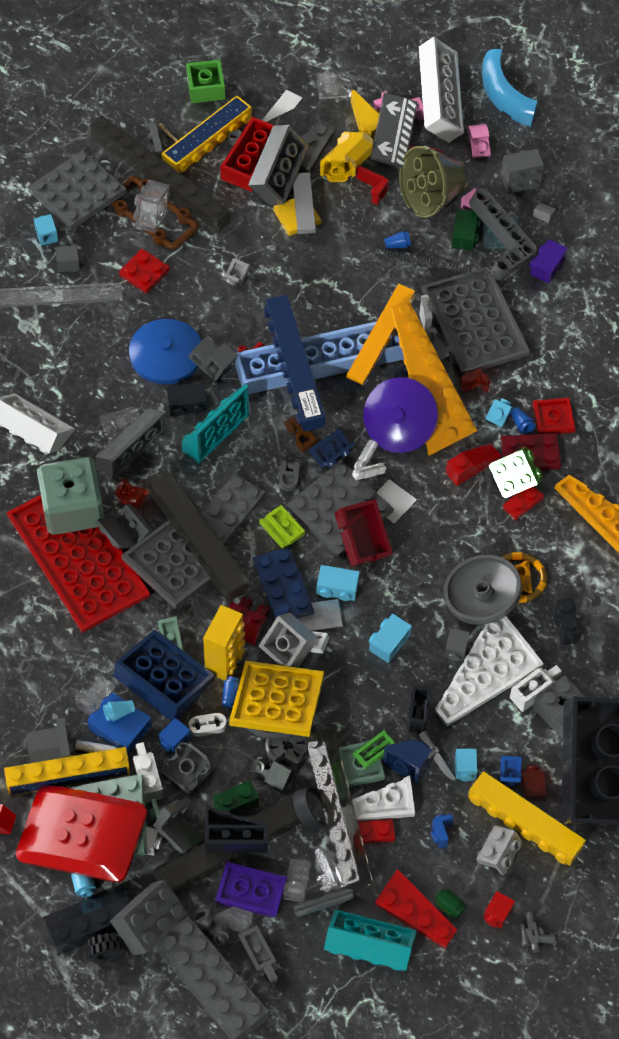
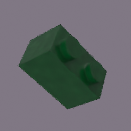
(464, 229)
(237, 799)

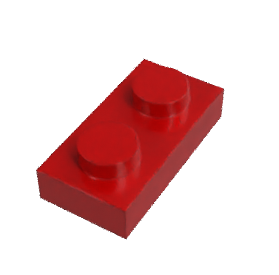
(523, 502)
(377, 831)

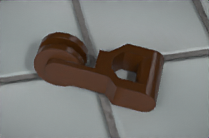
(292, 426)

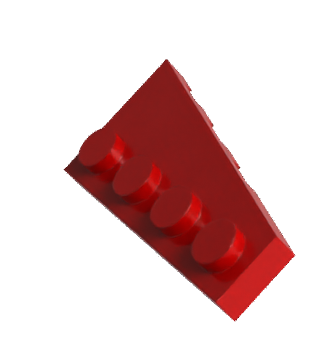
(411, 907)

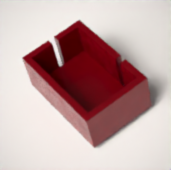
(363, 533)

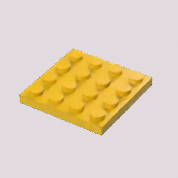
(277, 698)

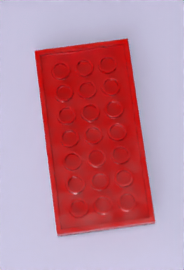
(80, 567)

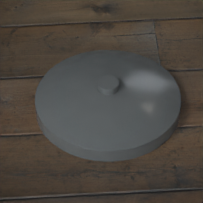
(482, 589)

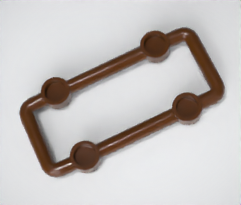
(160, 236)

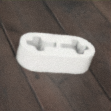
(207, 724)

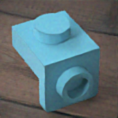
(499, 412)

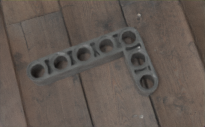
(506, 230)

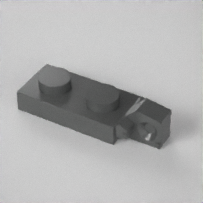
(150, 125)
(259, 954)

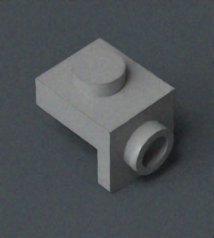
(236, 272)

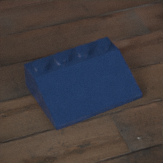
(162, 676)

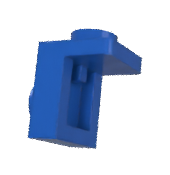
(510, 770)
(439, 834)

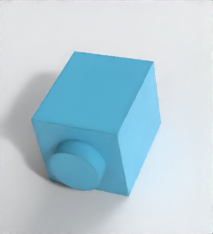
(45, 230)
(465, 764)

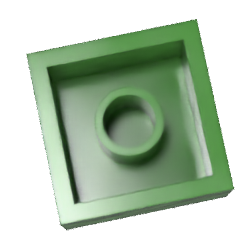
(205, 81)

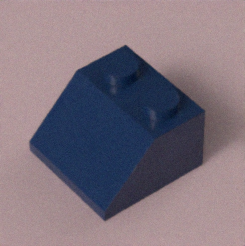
(408, 759)

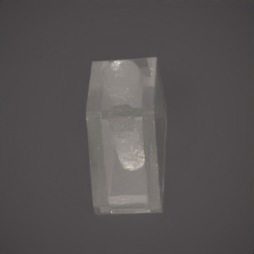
(333, 85)

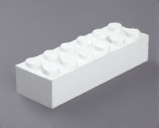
(441, 90)

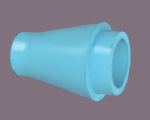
(116, 710)

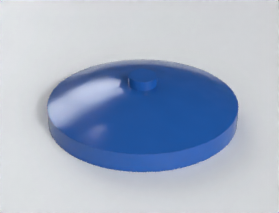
(162, 351)

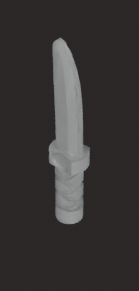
(436, 756)

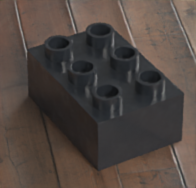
(590, 762)

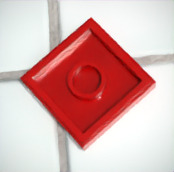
(553, 416)

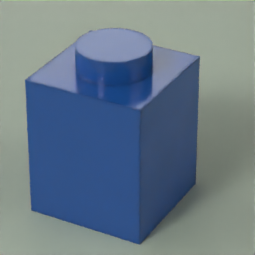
(174, 735)

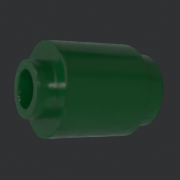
(450, 903)

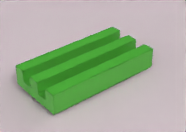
(362, 760)

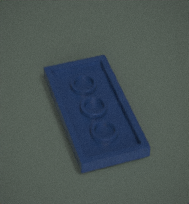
(283, 583)

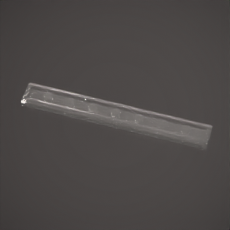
(61, 294)

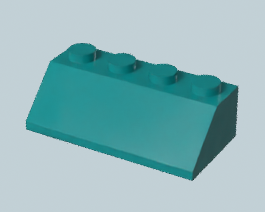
(370, 940)

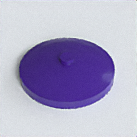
(401, 415)

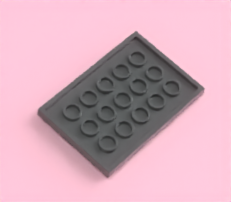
(475, 321)

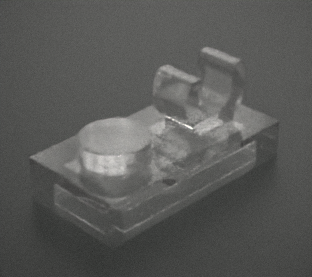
(326, 863)

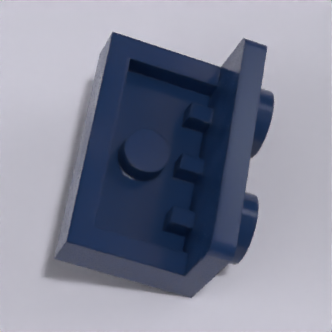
(331, 448)

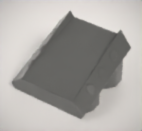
(188, 766)

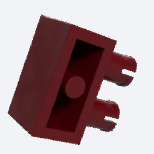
(253, 620)

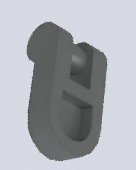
(289, 480)

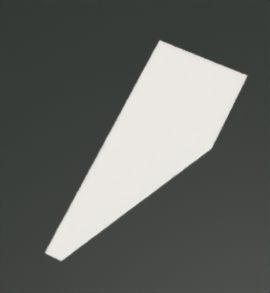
(286, 103)

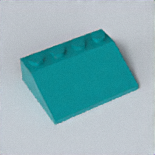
(217, 425)

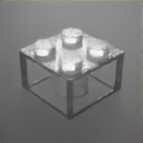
(151, 206)

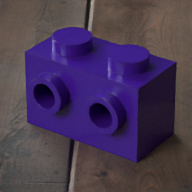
(548, 261)

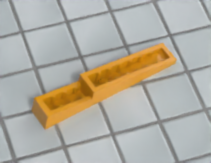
(379, 337)

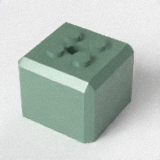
(70, 507)

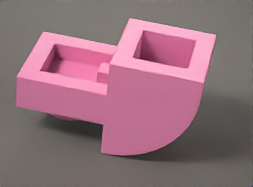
(479, 141)

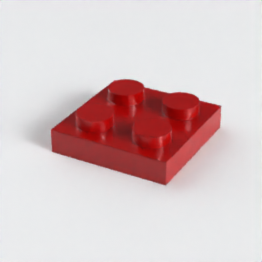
(144, 271)

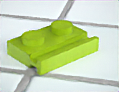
(282, 527)

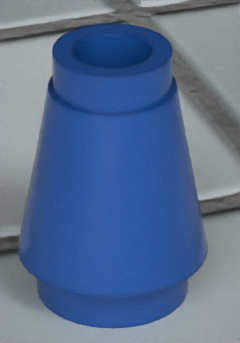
(398, 240)
(523, 421)
(229, 691)

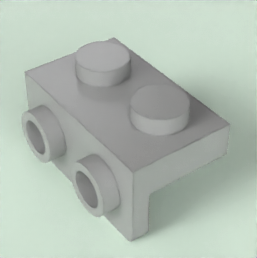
(500, 849)

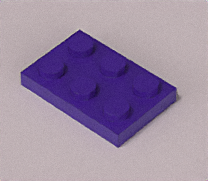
(251, 889)

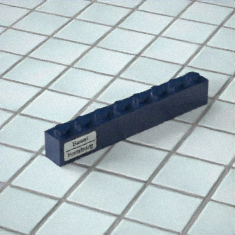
(294, 363)

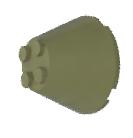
(430, 180)

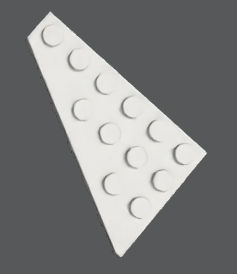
(491, 667)

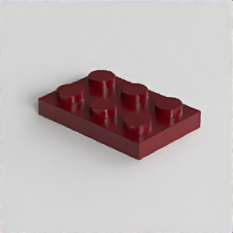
(543, 447)

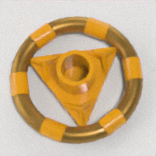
(524, 573)

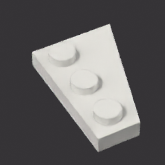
(386, 803)

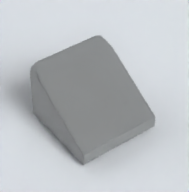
(543, 212)

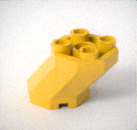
(344, 159)

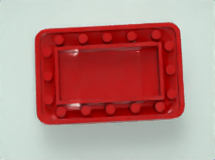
(81, 833)

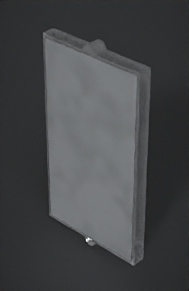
(326, 616)

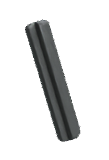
(323, 902)

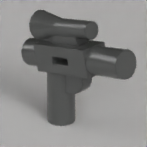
(534, 935)

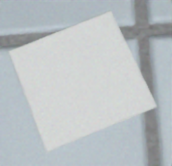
(397, 498)

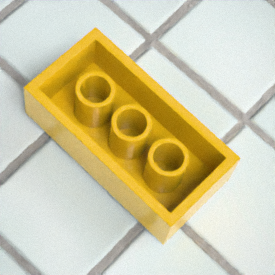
(224, 642)

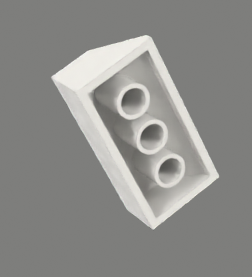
(33, 424)

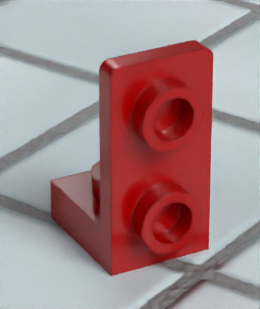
(379, 183)

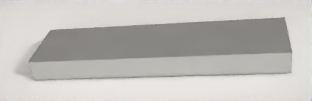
(304, 204)

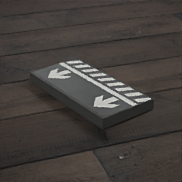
(393, 129)

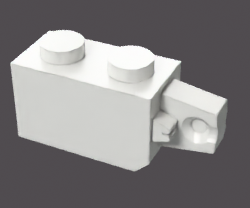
(528, 689)
(145, 764)

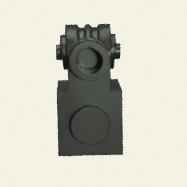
(277, 775)

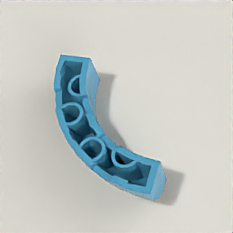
(503, 94)

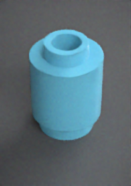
(83, 885)

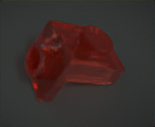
(474, 379)
(130, 494)
(534, 781)

